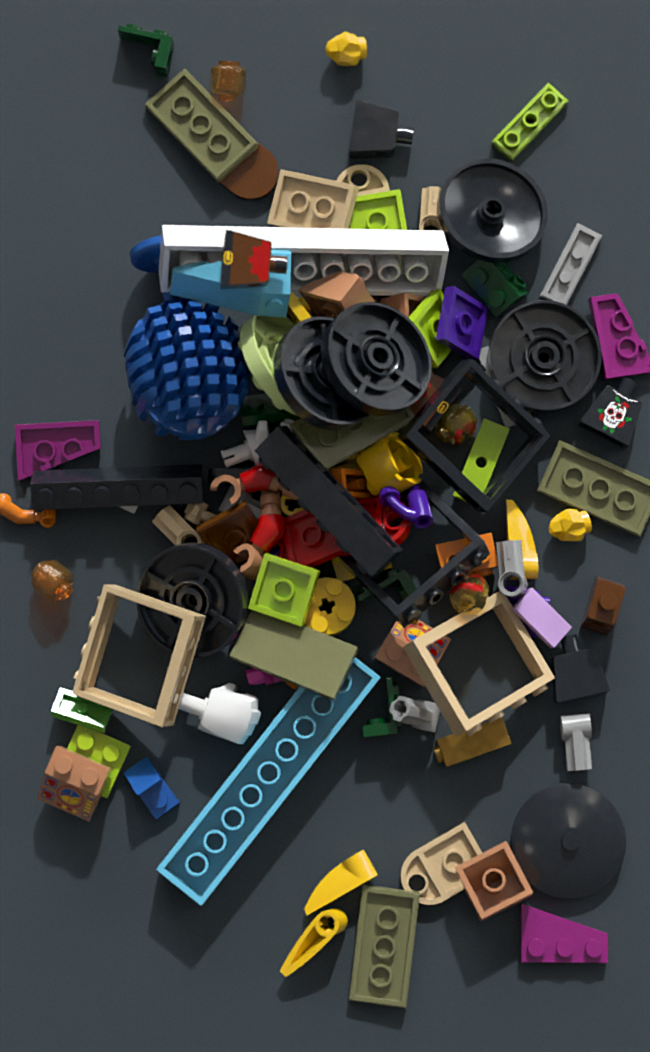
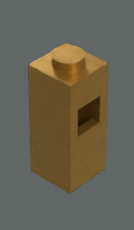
(463, 747)

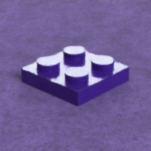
(462, 323)

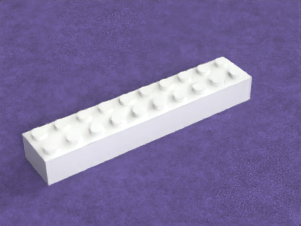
(384, 258)

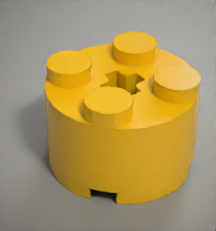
(390, 464)
(342, 613)

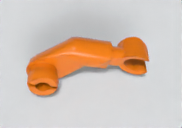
(21, 516)

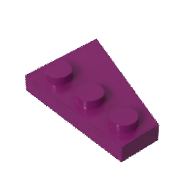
(621, 347)
(51, 444)
(559, 940)

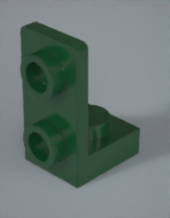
(162, 55)
(405, 589)
(377, 726)

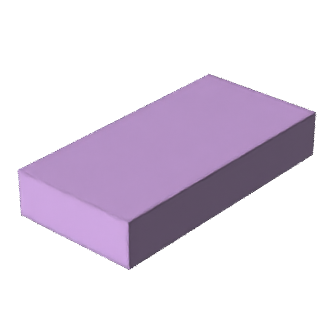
(541, 618)

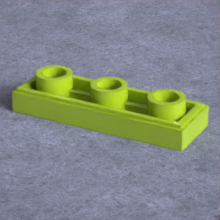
(519, 133)
(486, 447)

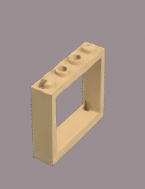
(177, 671)
(440, 690)

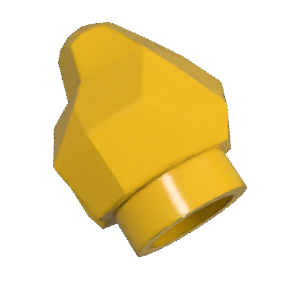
(346, 49)
(570, 525)

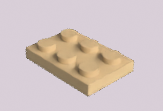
(311, 202)

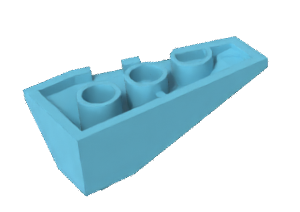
(202, 283)

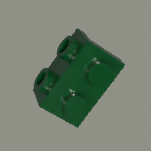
(495, 285)
(261, 408)

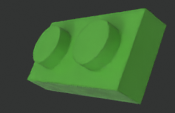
(81, 711)

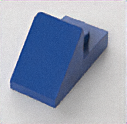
(151, 787)

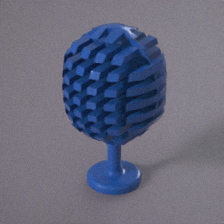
(183, 362)

